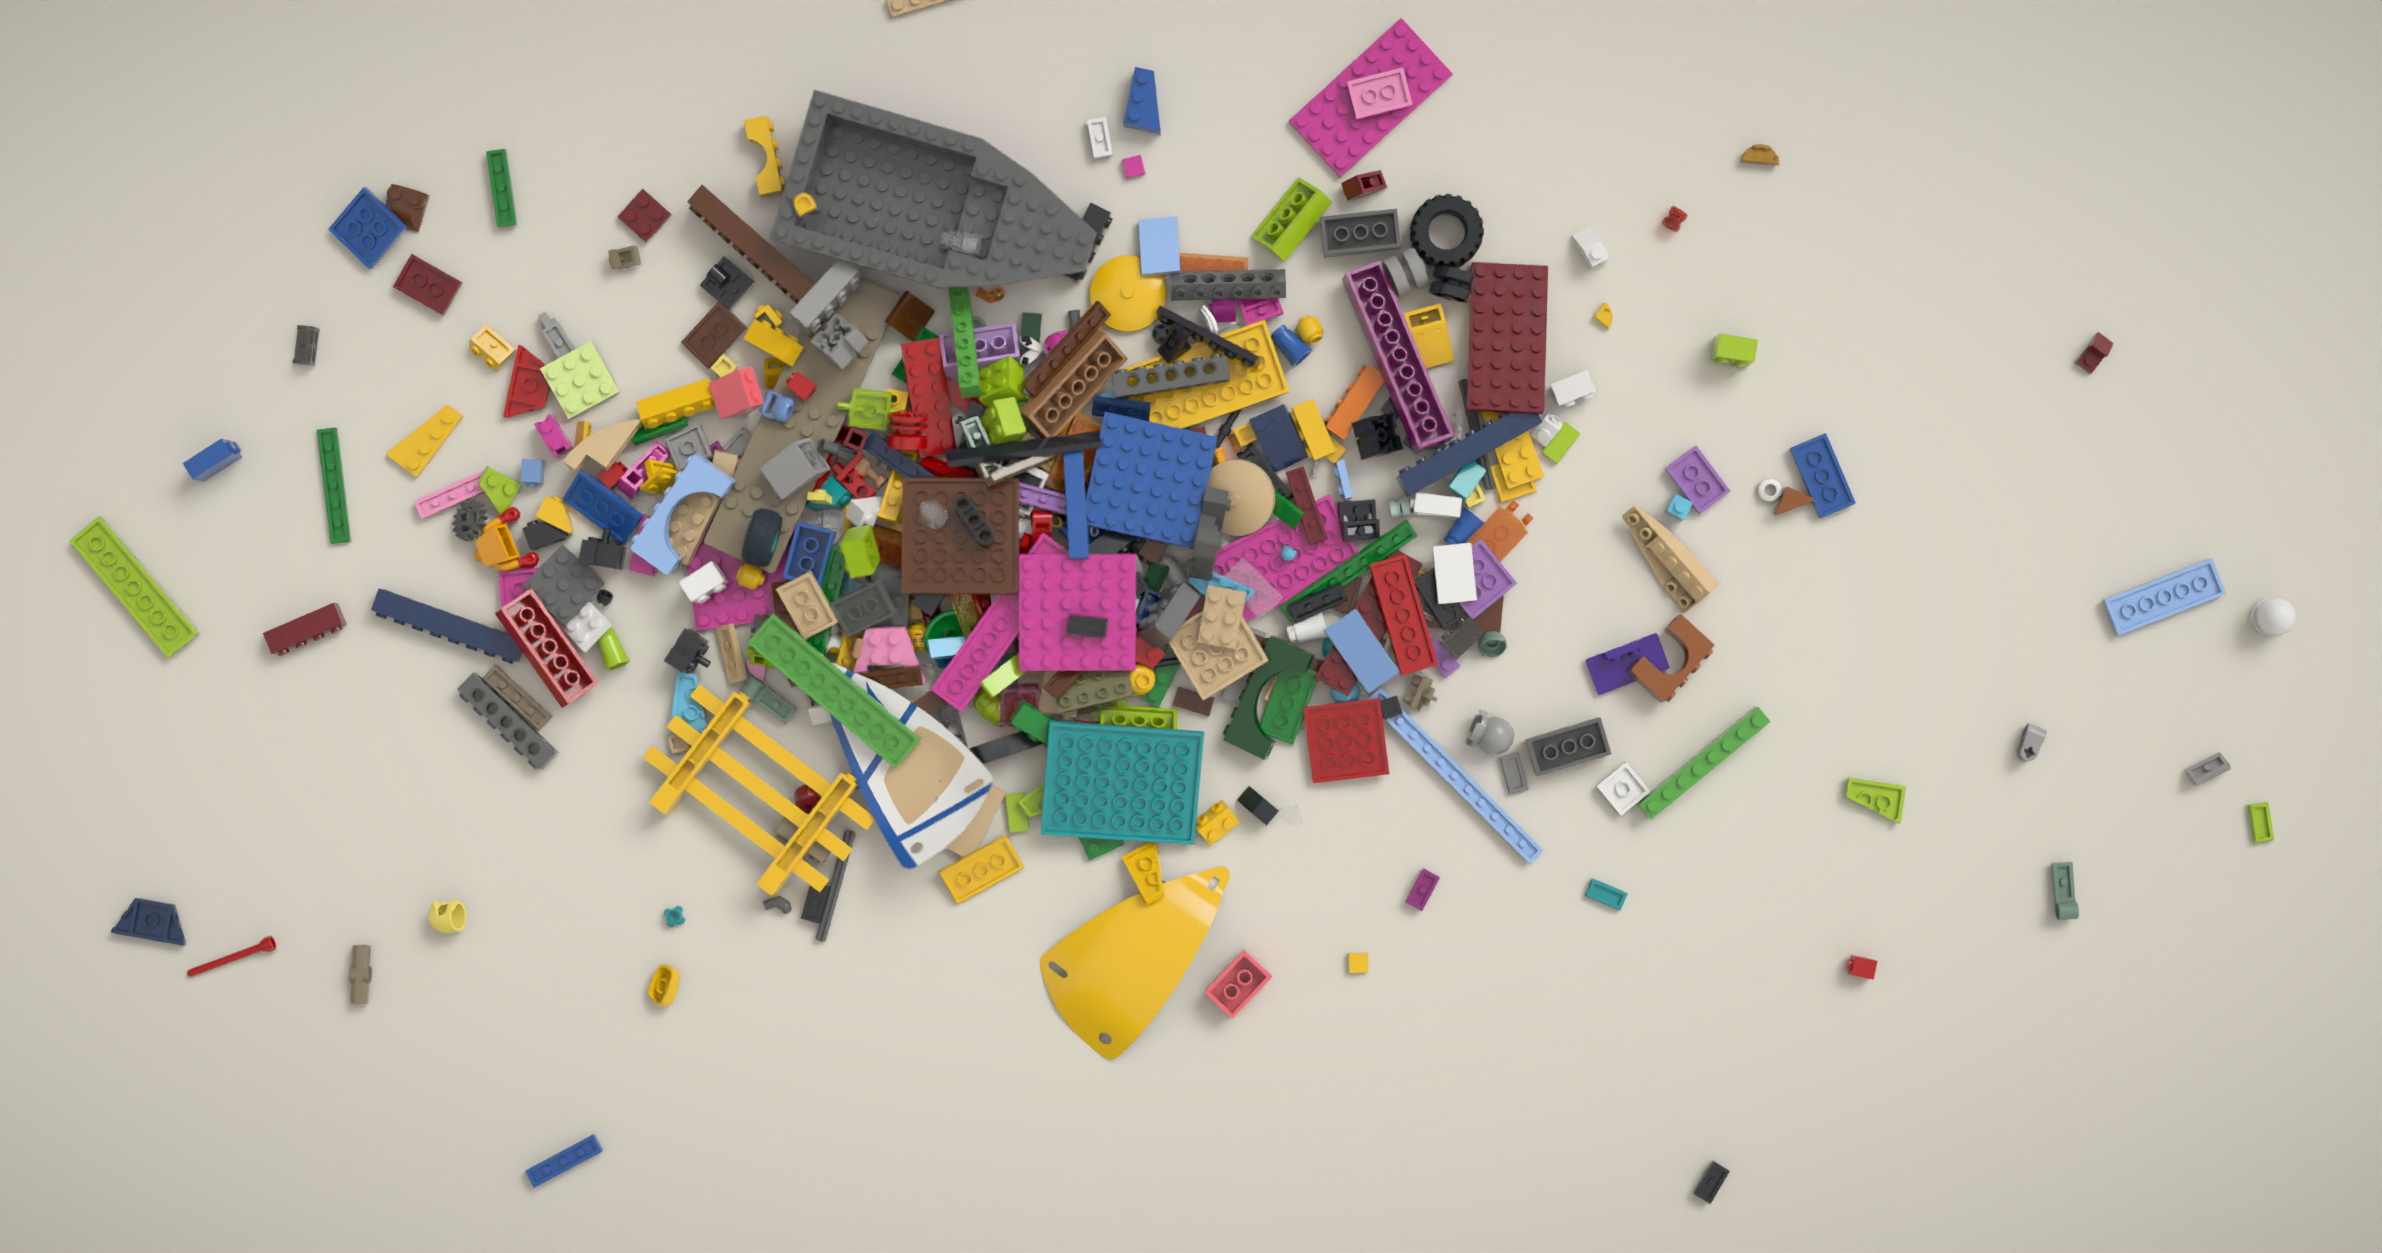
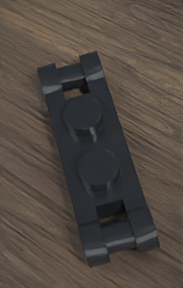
(1261, 462)

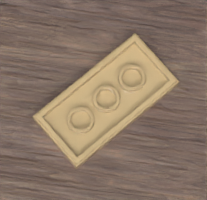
(974, 833)

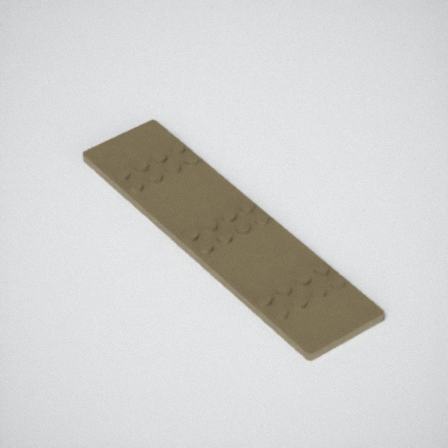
(815, 419)

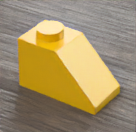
(556, 513)

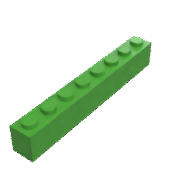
(1703, 762)

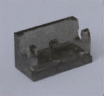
(306, 345)

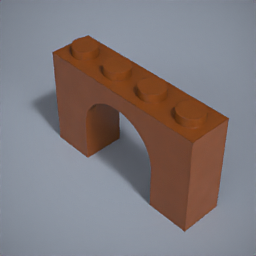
(1695, 648)

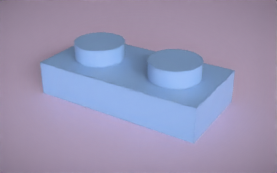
(1344, 488)

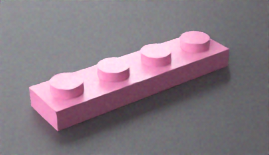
(449, 496)

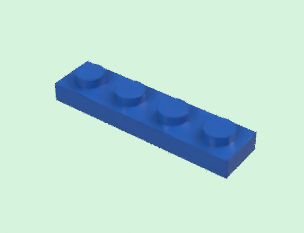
(564, 1160)

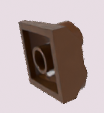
(407, 205)

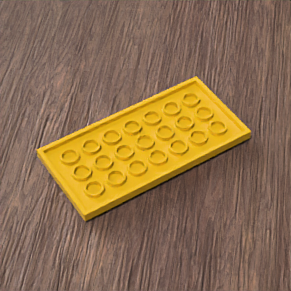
(1203, 403)

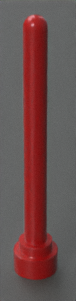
(267, 944)

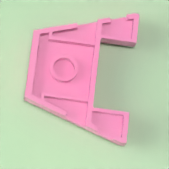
(886, 647)

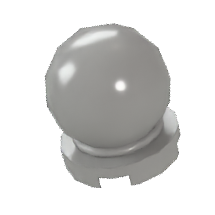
(1491, 734)

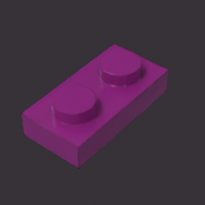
(1422, 889)

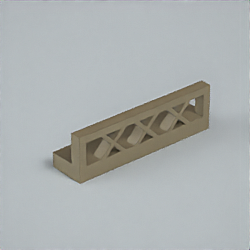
(1017, 468)

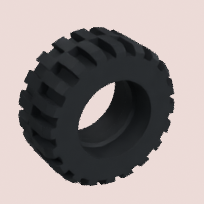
(1446, 205)

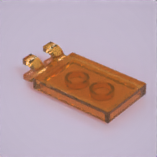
(1502, 531)

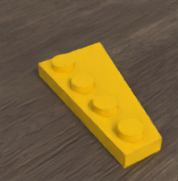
(423, 443)

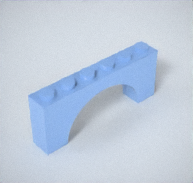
(654, 540)

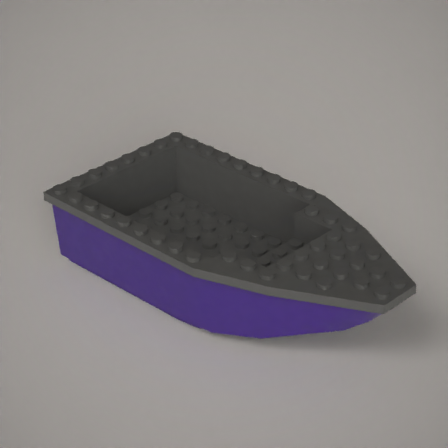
(896, 180)

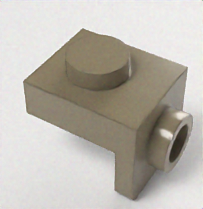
(624, 257)

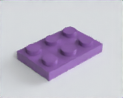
(1697, 479)

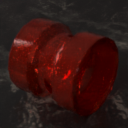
(1674, 219)

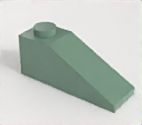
(974, 437)

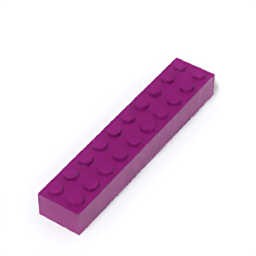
(1397, 357)

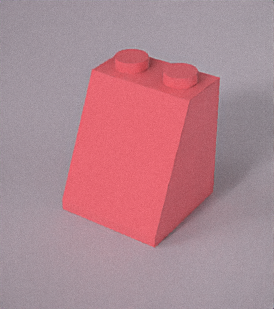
(736, 393)

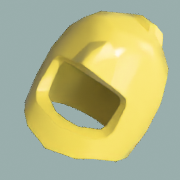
(447, 916)

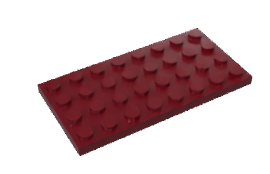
(1507, 338)

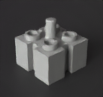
(839, 341)

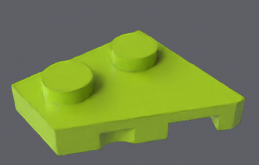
(498, 488)

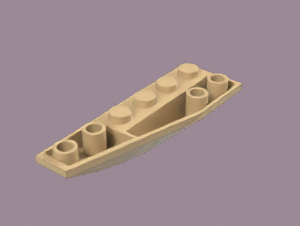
(1670, 560)

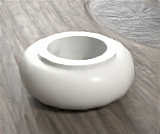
(1775, 484)

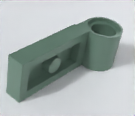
(768, 699)
(2064, 891)

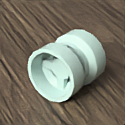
(1394, 507)

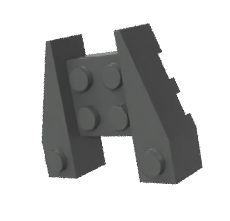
(1209, 533)

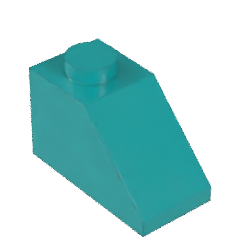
(840, 496)

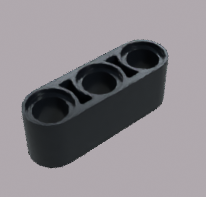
(967, 514)

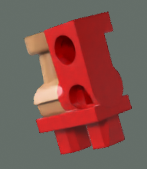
(853, 476)

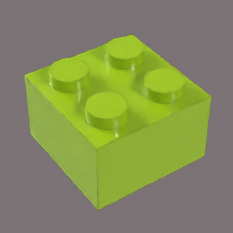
(1734, 350)
(1001, 381)
(1003, 421)
(860, 551)

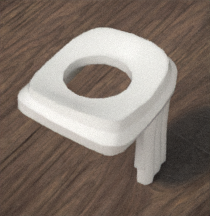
(1211, 322)

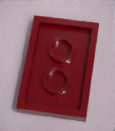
(427, 284)

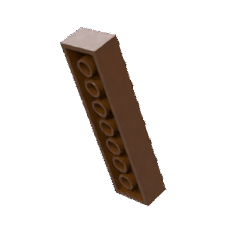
(749, 242)

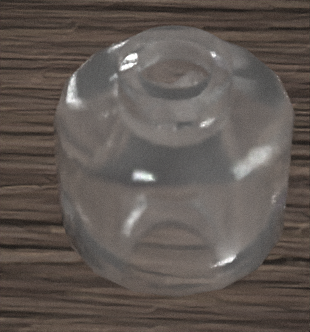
(933, 513)

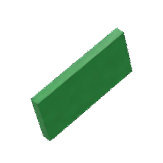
(1286, 704)

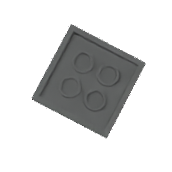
(564, 584)

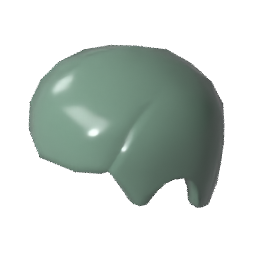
(1492, 644)

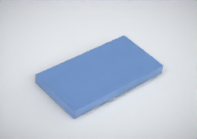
(1361, 651)

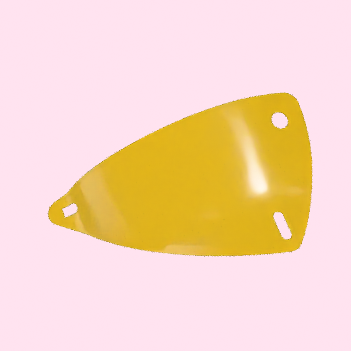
(1131, 960)

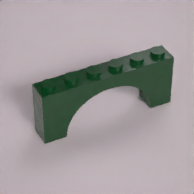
(1245, 727)

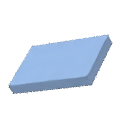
(1159, 246)

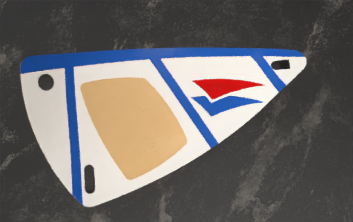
(905, 796)

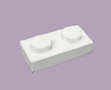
(1099, 137)

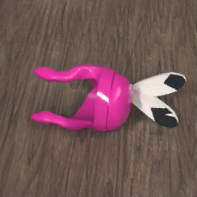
(1035, 348)

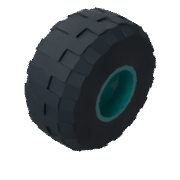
(761, 537)

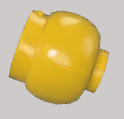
(1142, 679)

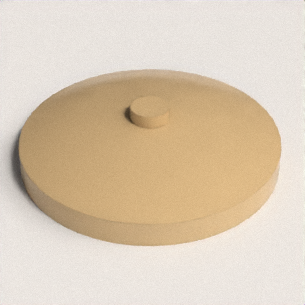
(1249, 492)

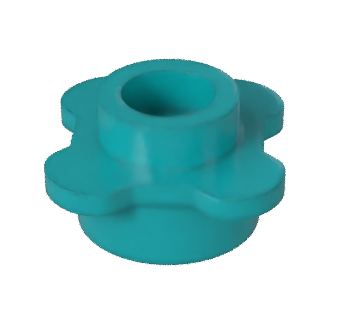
(669, 916)

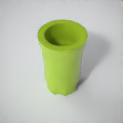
(612, 650)

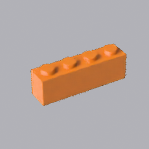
(1355, 403)

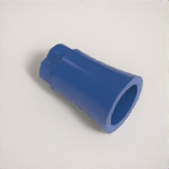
(1290, 345)
(1463, 528)

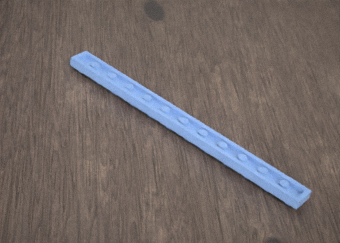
(1462, 783)

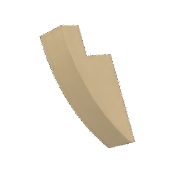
(603, 446)

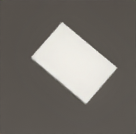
(1454, 573)

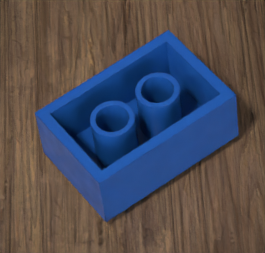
(809, 551)

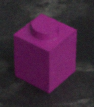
(1223, 310)

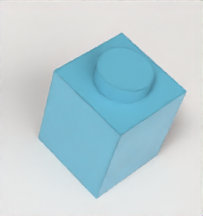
(1678, 507)

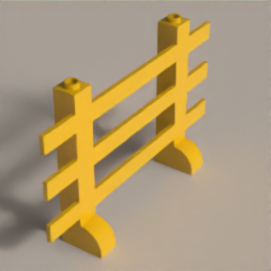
(811, 827)

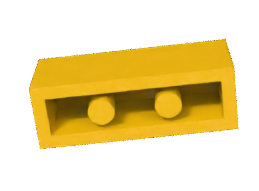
(774, 341)
(1312, 430)

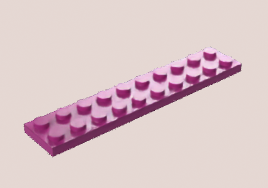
(986, 642)

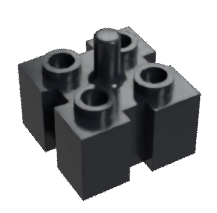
(1377, 436)
(602, 551)
(688, 651)

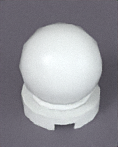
(2272, 616)

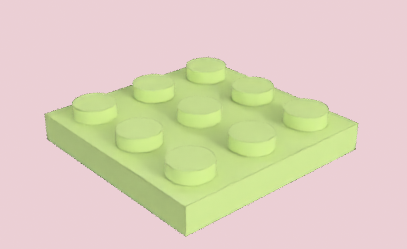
(579, 380)

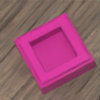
(1133, 166)

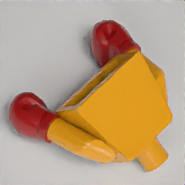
(497, 547)

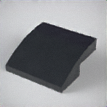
(1358, 520)

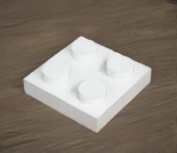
(587, 626)
(1623, 788)

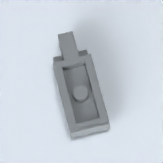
(555, 336)

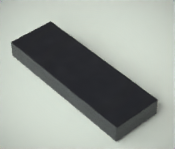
(1317, 602)

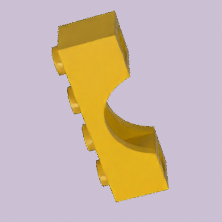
(769, 180)

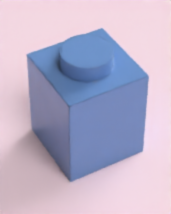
(532, 472)

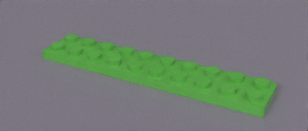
(834, 690)

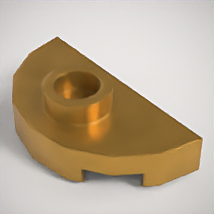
(1760, 155)

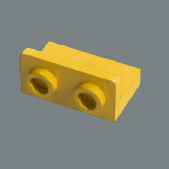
(490, 348)

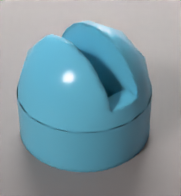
(1288, 553)

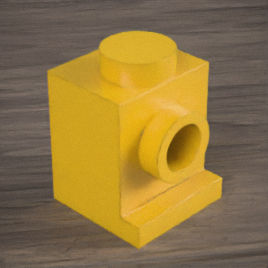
(902, 399)

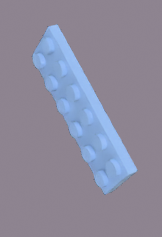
(2164, 596)

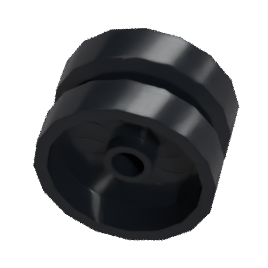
(1451, 283)

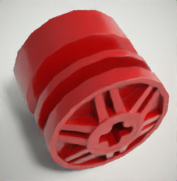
(907, 430)

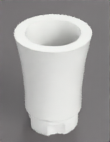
(1308, 629)

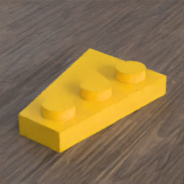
(1146, 871)

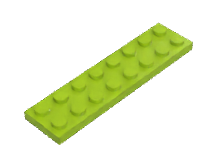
(134, 587)

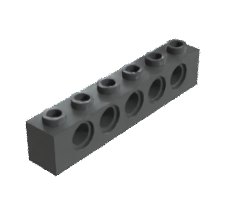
(1228, 284)
(1220, 375)
(504, 709)

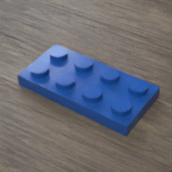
(1822, 475)
(602, 507)

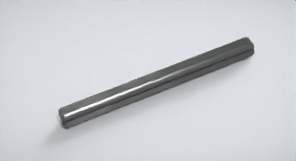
(1473, 422)
(834, 890)

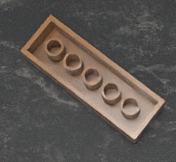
(1073, 385)

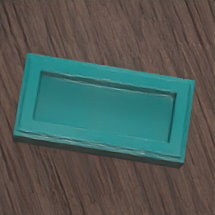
(1606, 894)

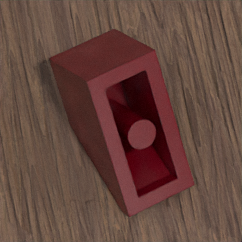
(1363, 185)

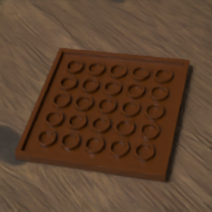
(949, 556)

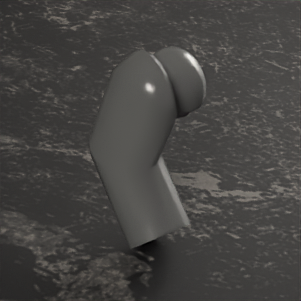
(779, 902)

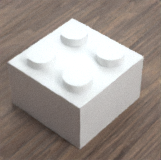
(704, 582)

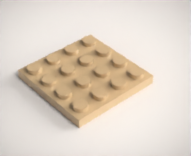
(1212, 666)

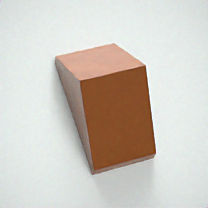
(1791, 499)

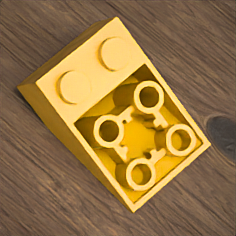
(1430, 335)

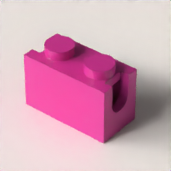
(554, 436)

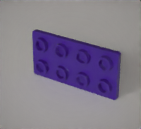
(1611, 667)

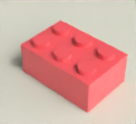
(1238, 983)

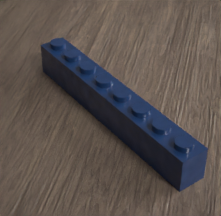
(1465, 451)
(446, 624)

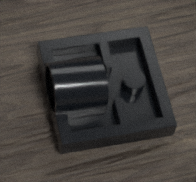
(726, 282)

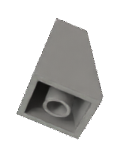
(794, 468)

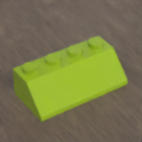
(1291, 219)
(1139, 717)

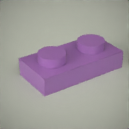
(1446, 662)

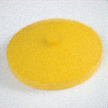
(1128, 294)

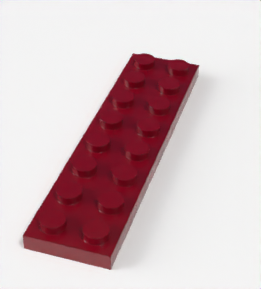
(1334, 670)

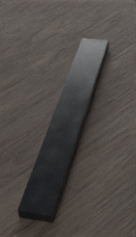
(1023, 449)

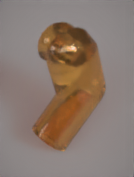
(992, 296)

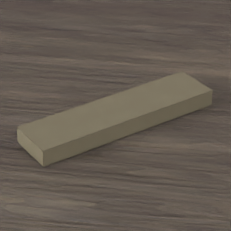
(517, 697)

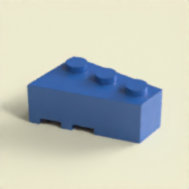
(1142, 103)

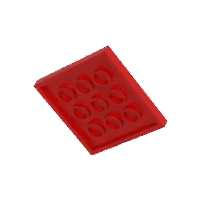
(1346, 740)

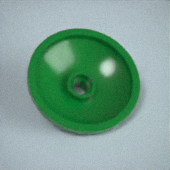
(940, 624)

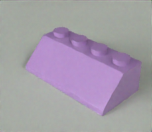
(991, 346)

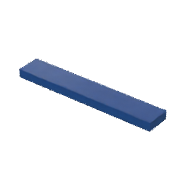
(1076, 505)

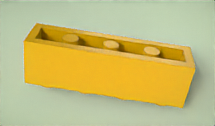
(676, 404)

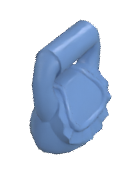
(781, 409)

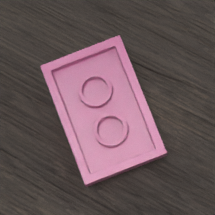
(1379, 93)

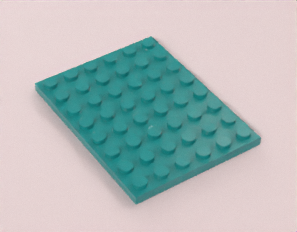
(1122, 782)

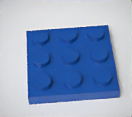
(367, 228)

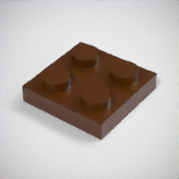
(909, 315)

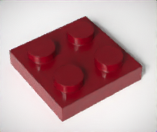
(644, 215)

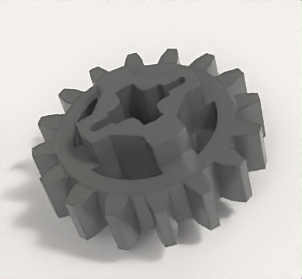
(470, 520)

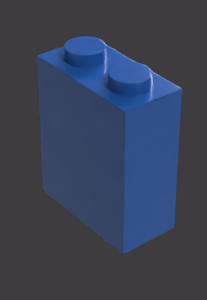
(212, 459)

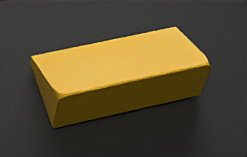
(583, 431)

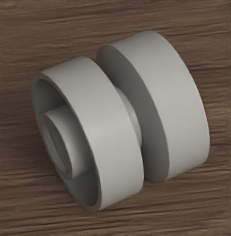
(1400, 273)

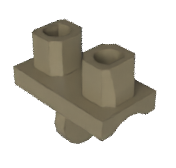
(1423, 694)

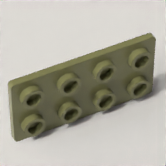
(1096, 691)

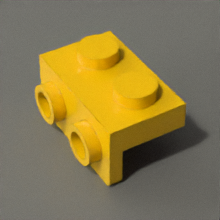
(1216, 822)

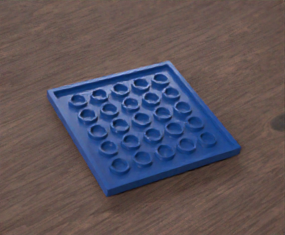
(1149, 480)

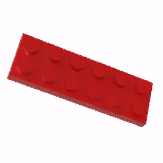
(929, 393)
(1403, 614)

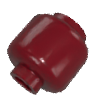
(806, 798)

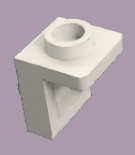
(1547, 429)

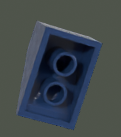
(1278, 437)

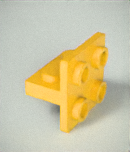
(660, 476)

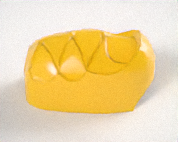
(664, 985)

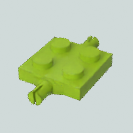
(868, 408)

